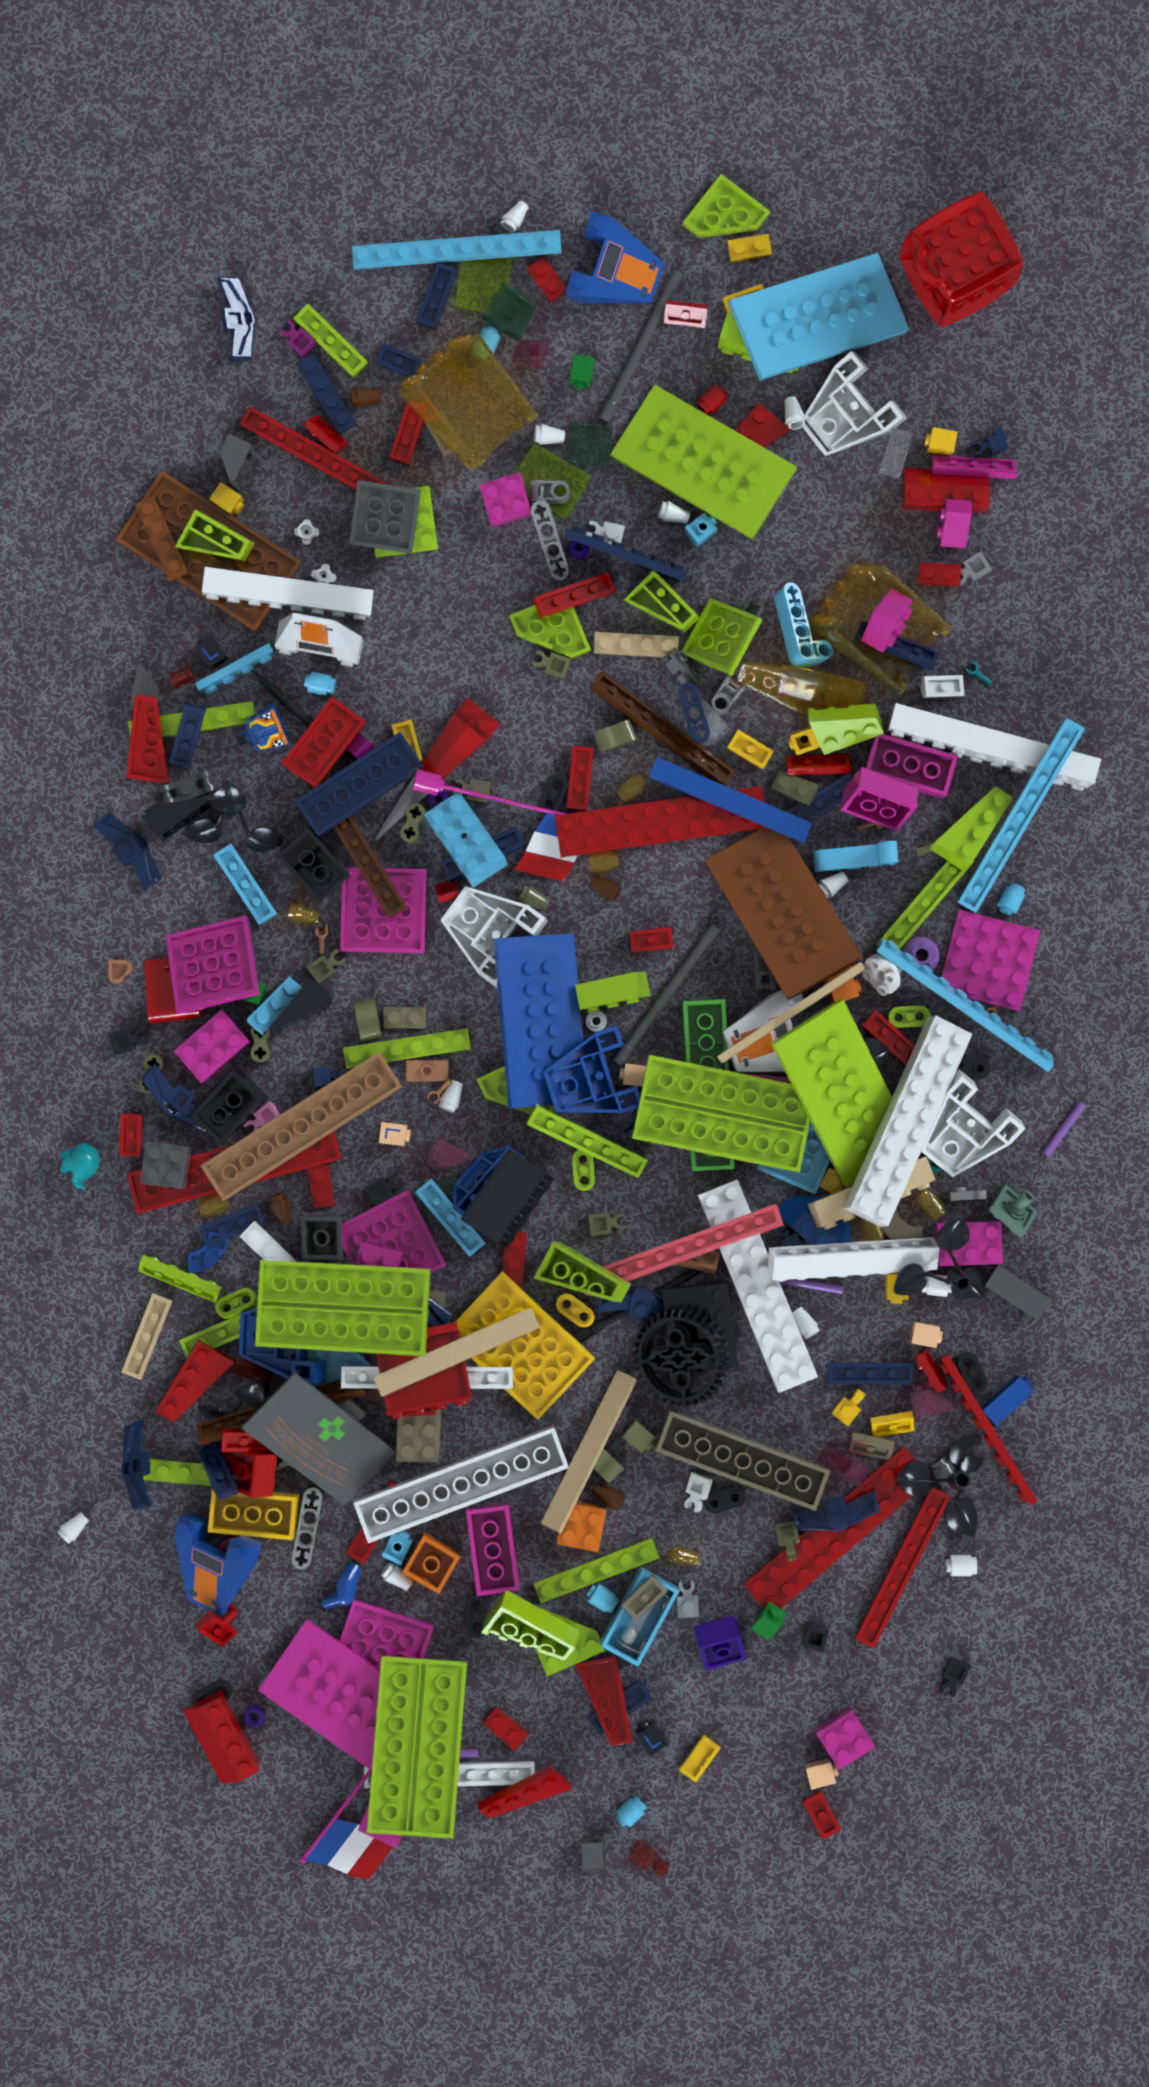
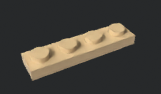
(634, 644)
(147, 1336)

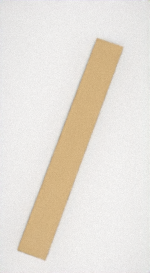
(791, 1012)
(456, 1352)
(589, 1451)

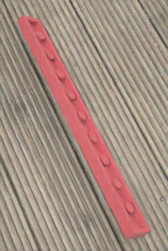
(697, 1244)

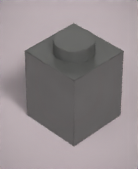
(592, 1854)

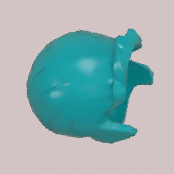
(81, 1161)

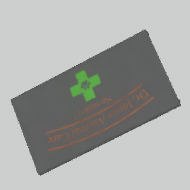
(319, 1439)

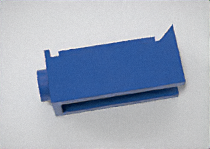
(1007, 1399)

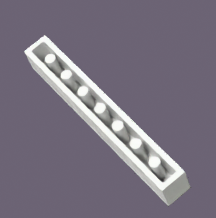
(287, 592)
(851, 1258)

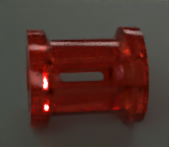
(182, 677)

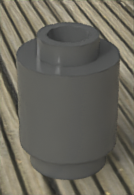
(942, 1469)

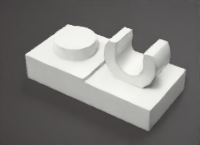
(942, 686)

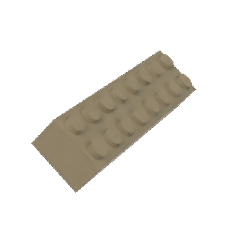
(421, 1435)
(742, 1459)

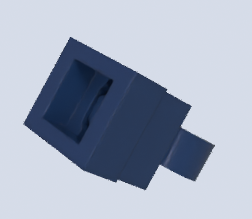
(995, 443)
(323, 1076)
(789, 1240)

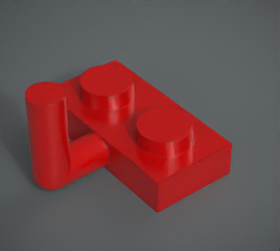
(218, 1628)

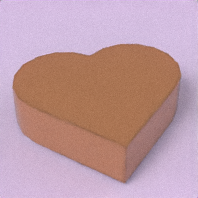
(118, 970)

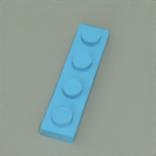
(228, 673)
(245, 884)
(443, 1210)

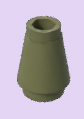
(533, 898)

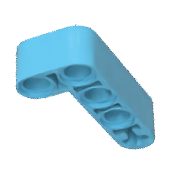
(796, 630)
(856, 857)

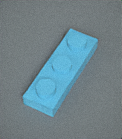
(273, 1006)

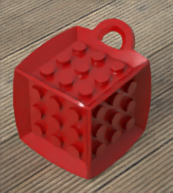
(961, 259)

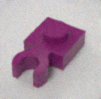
(299, 340)

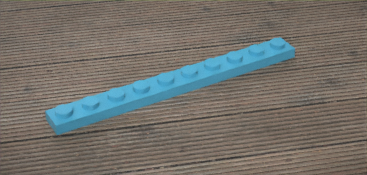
(456, 249)
(1021, 814)
(959, 1000)

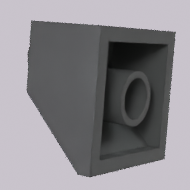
(237, 459)
(322, 1237)

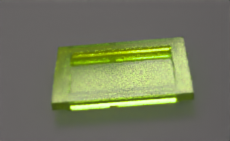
(481, 281)
(546, 466)

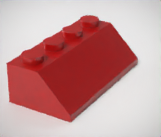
(930, 491)
(222, 1738)

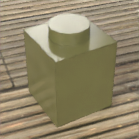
(639, 1436)

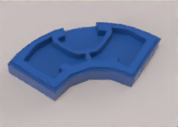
(207, 1255)

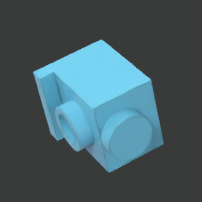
(700, 536)
(397, 1555)

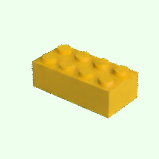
(256, 1516)

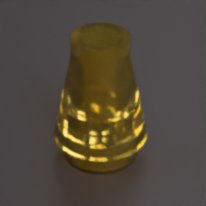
(302, 914)
(682, 1556)

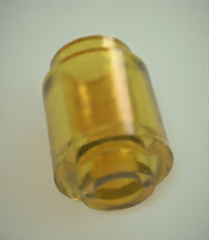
(631, 787)
(603, 862)
(931, 1204)
(212, 1205)
(870, 1231)

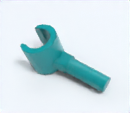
(978, 674)

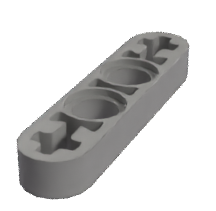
(546, 541)
(310, 1528)

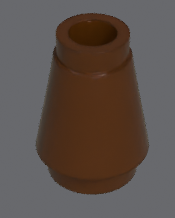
(364, 396)
(606, 888)
(280, 1206)
(609, 1496)

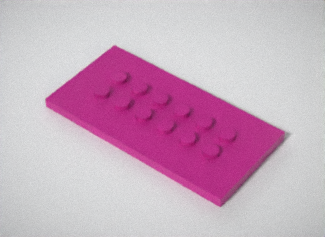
(328, 1690)

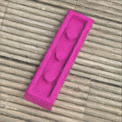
(974, 467)

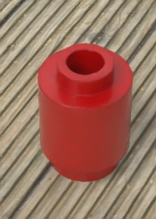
(711, 399)

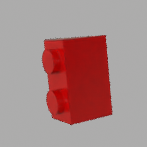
(252, 1471)

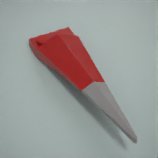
(459, 740)

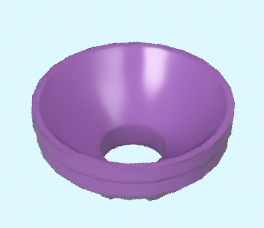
(923, 943)

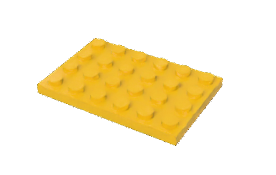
(541, 1360)

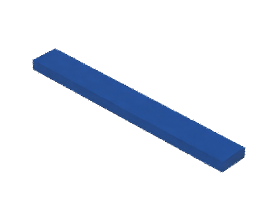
(730, 800)

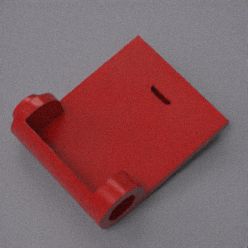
(160, 993)

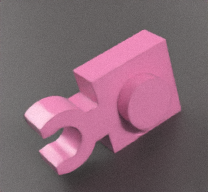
(263, 1116)

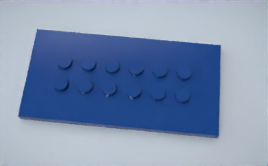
(536, 1011)

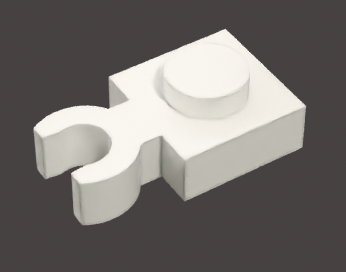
(609, 531)
(699, 1489)

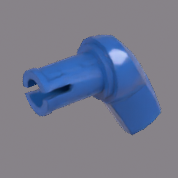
(345, 1588)

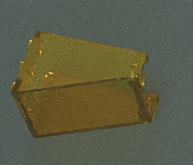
(467, 399)
(855, 602)

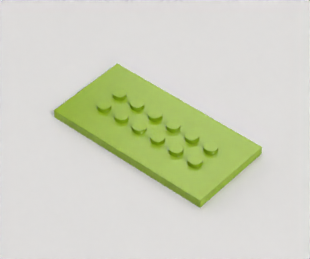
(703, 462)
(836, 1085)
(721, 1114)
(342, 1307)
(417, 1747)

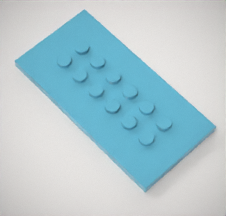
(818, 316)

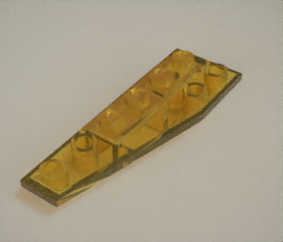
(801, 687)

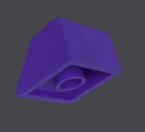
(719, 1642)

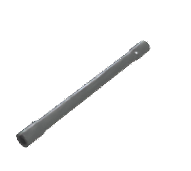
(611, 404)
(705, 941)

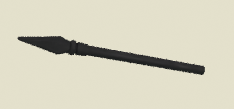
(290, 705)
(585, 1333)

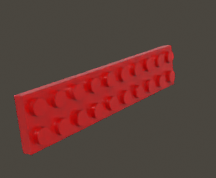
(648, 824)
(153, 1197)
(818, 1550)

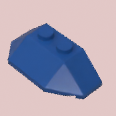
(475, 1177)
(798, 1216)

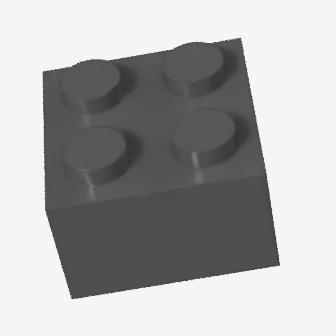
(165, 1165)

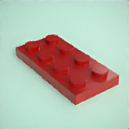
(323, 742)

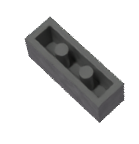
(1016, 1293)

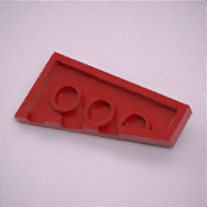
(762, 426)
(146, 746)
(196, 1375)
(606, 1692)
(525, 1792)

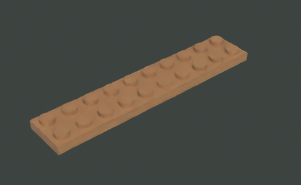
(301, 1126)

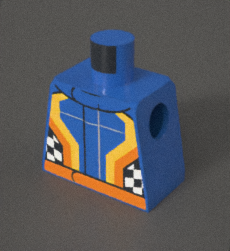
(264, 730)

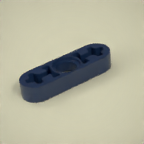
(694, 696)

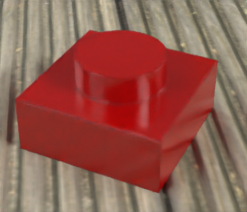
(446, 891)

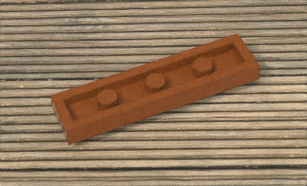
(161, 538)

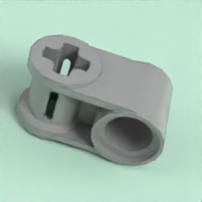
(547, 491)
(728, 693)

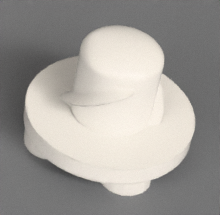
(882, 974)

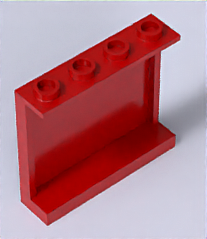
(436, 1390)

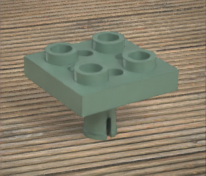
(1014, 1210)

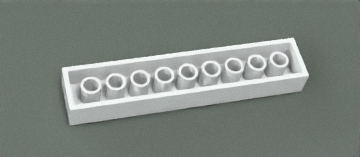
(986, 745)
(907, 1121)
(759, 1294)
(460, 1484)

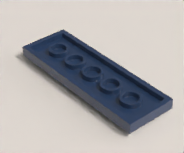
(635, 555)
(359, 784)

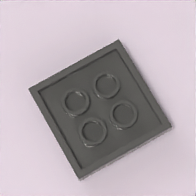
(384, 517)

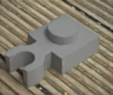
(975, 568)
(960, 1193)
(687, 1603)

